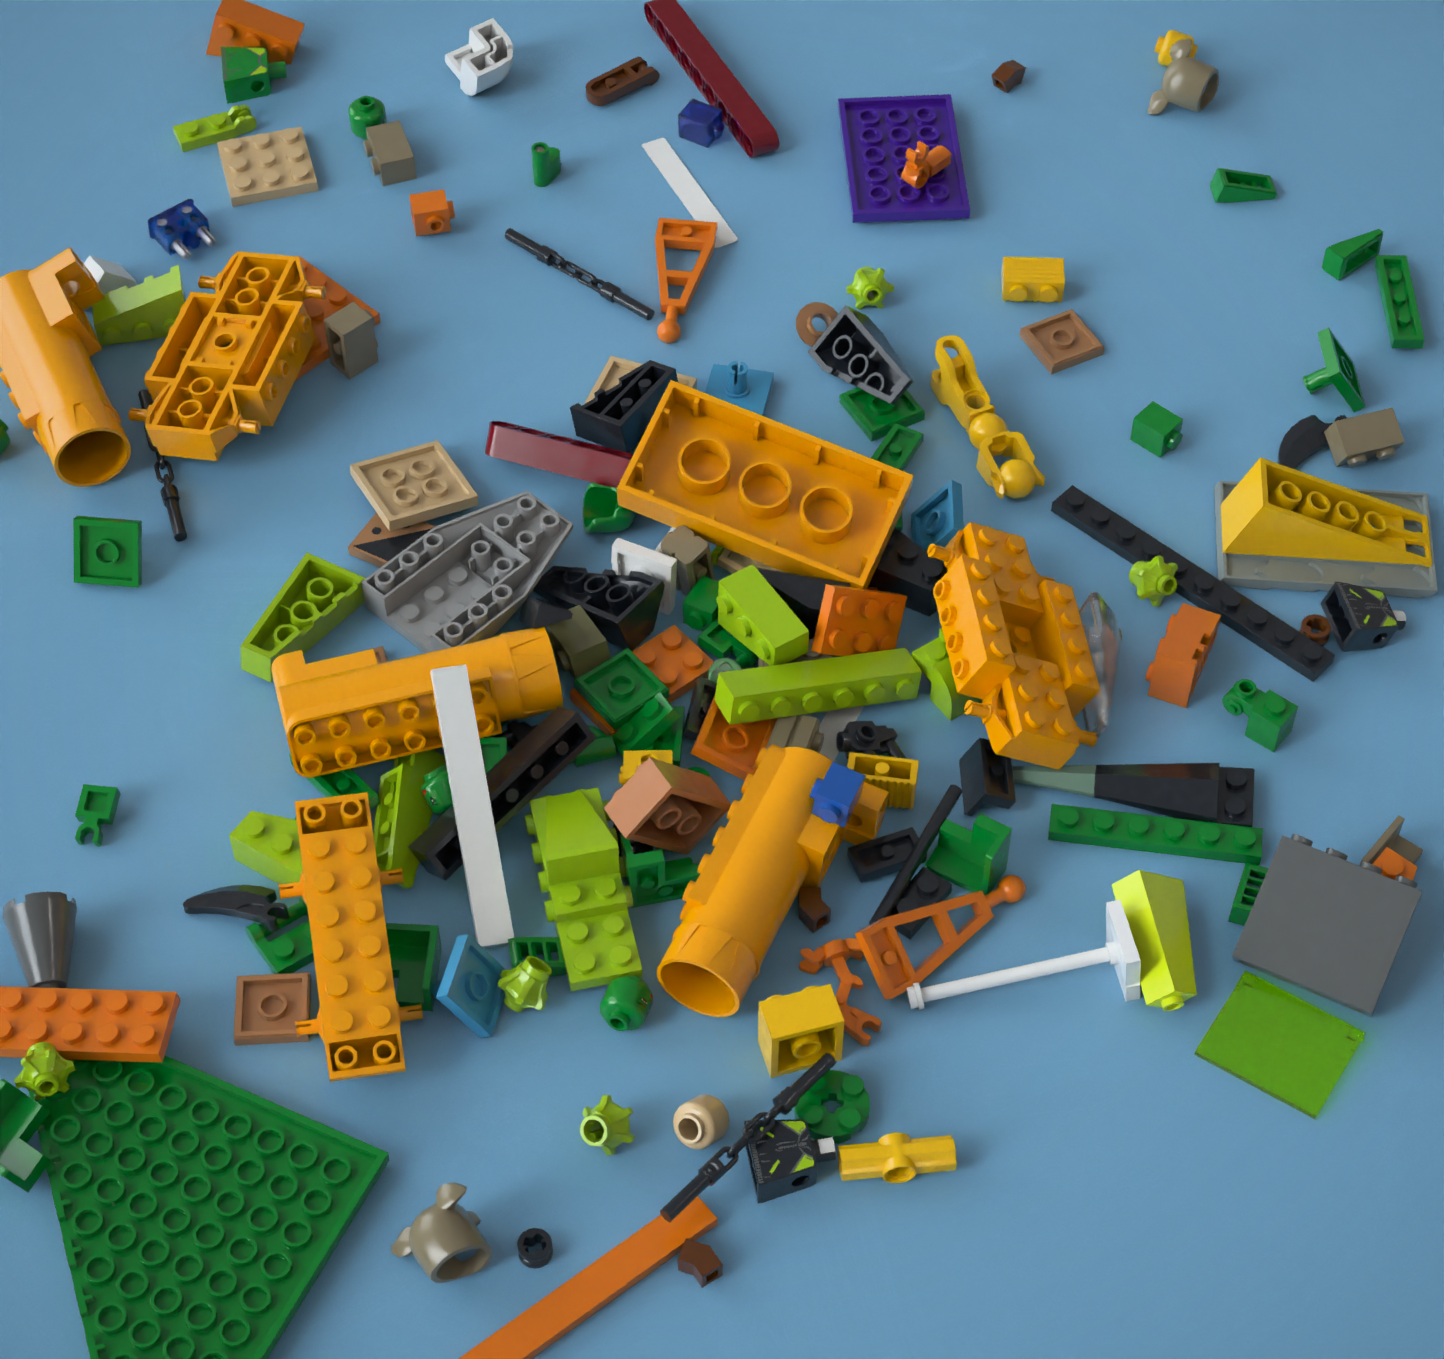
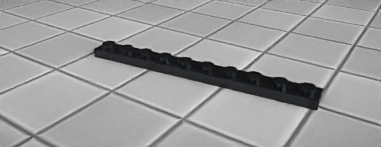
(1196, 584)

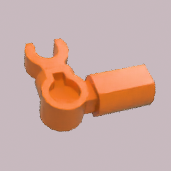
(924, 163)

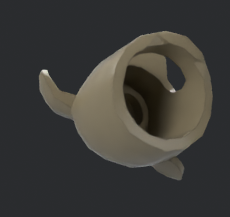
(1185, 81)
(441, 1234)

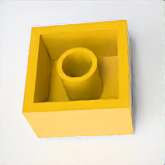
(799, 1029)

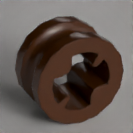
(1316, 622)

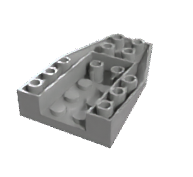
(467, 573)

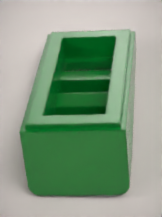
(1241, 186)
(1352, 253)
(1240, 911)
(533, 946)

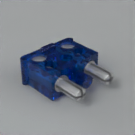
(179, 228)

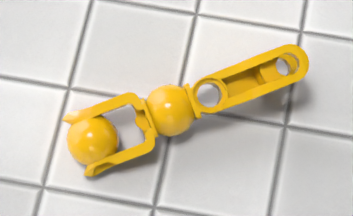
(987, 431)

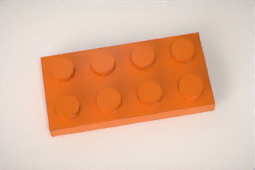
(671, 659)

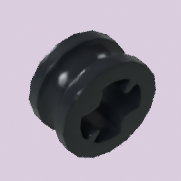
(540, 1257)

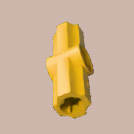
(896, 1157)

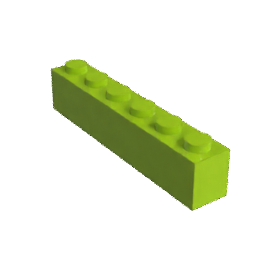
(817, 685)

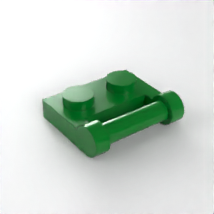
(289, 950)

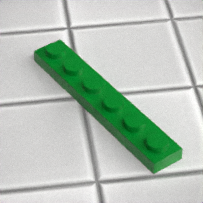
(1155, 834)

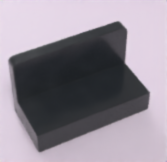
(985, 778)

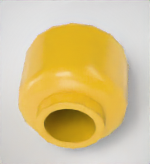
(1165, 43)

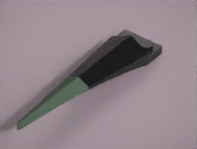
(1173, 790)

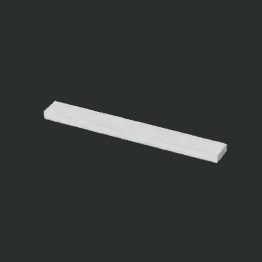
(472, 806)

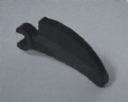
(1303, 441)
(240, 901)

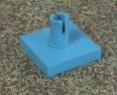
(741, 386)
(939, 517)
(471, 986)

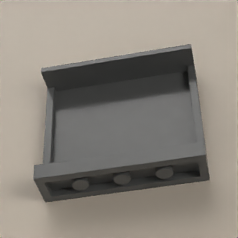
(1327, 924)

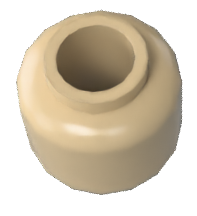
(701, 1121)

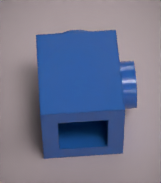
(837, 794)

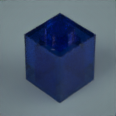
(700, 123)

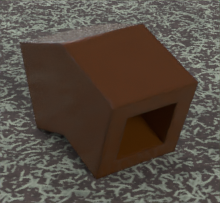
(1008, 75)
(812, 909)
(700, 1262)

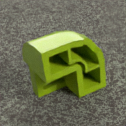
(936, 666)

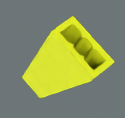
(1161, 934)

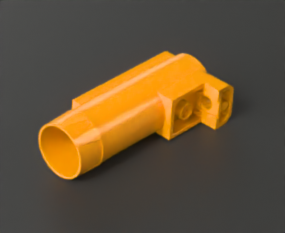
(50, 370)
(367, 712)
(754, 876)

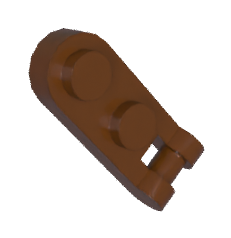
(620, 81)

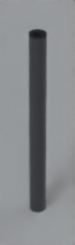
(917, 854)

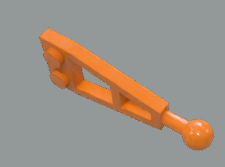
(687, 236)
(886, 952)

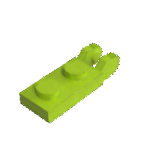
(215, 128)

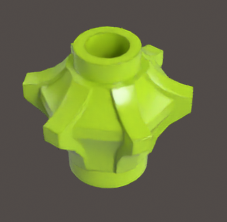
(869, 287)
(1153, 579)
(526, 984)
(44, 1071)
(606, 1125)

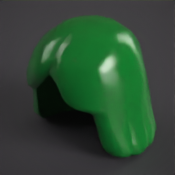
(602, 511)

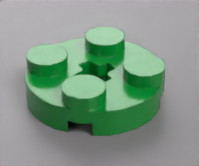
(847, 1120)

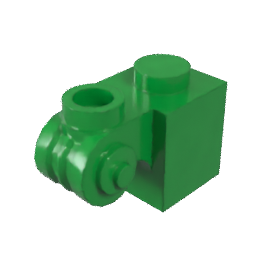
(1268, 713)

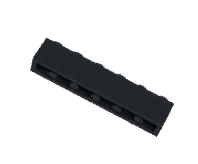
(510, 785)

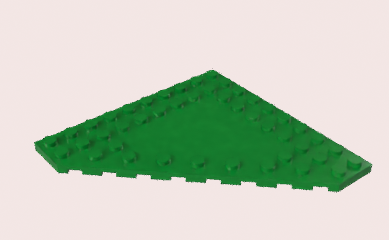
(193, 1208)

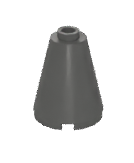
(42, 936)

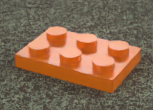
(857, 621)
(731, 746)

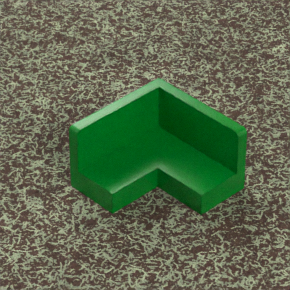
(974, 857)
(653, 878)
(415, 961)
(18, 1122)

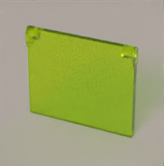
(1280, 1044)

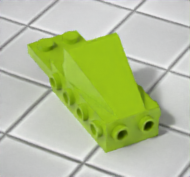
(584, 886)

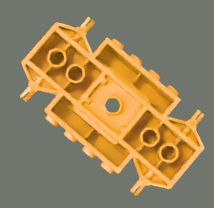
(215, 391)
(1014, 646)

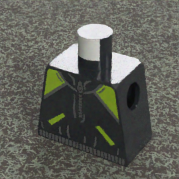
(1360, 617)
(786, 1158)

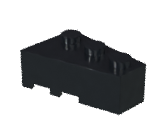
(623, 412)
(908, 572)

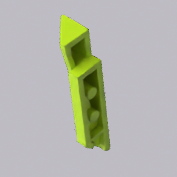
(403, 812)

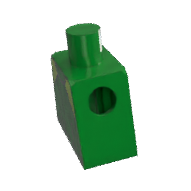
(249, 73)

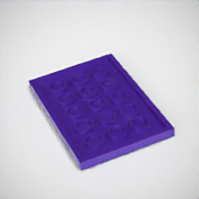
(875, 148)

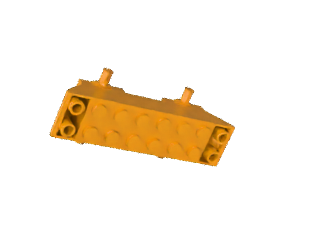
(349, 938)

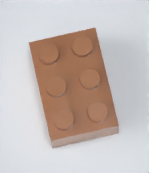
(667, 806)

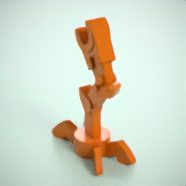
(834, 955)

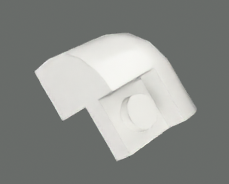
(484, 59)

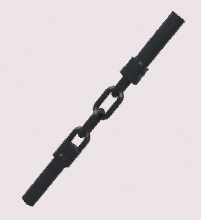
(608, 290)
(169, 492)
(715, 1169)

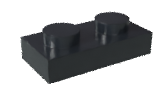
(700, 702)
(882, 854)
(921, 891)

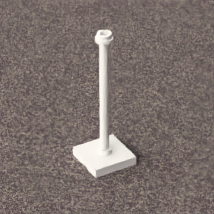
(633, 557)
(1118, 951)

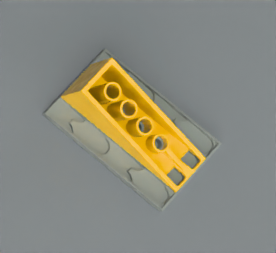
(1310, 533)

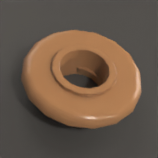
(804, 321)

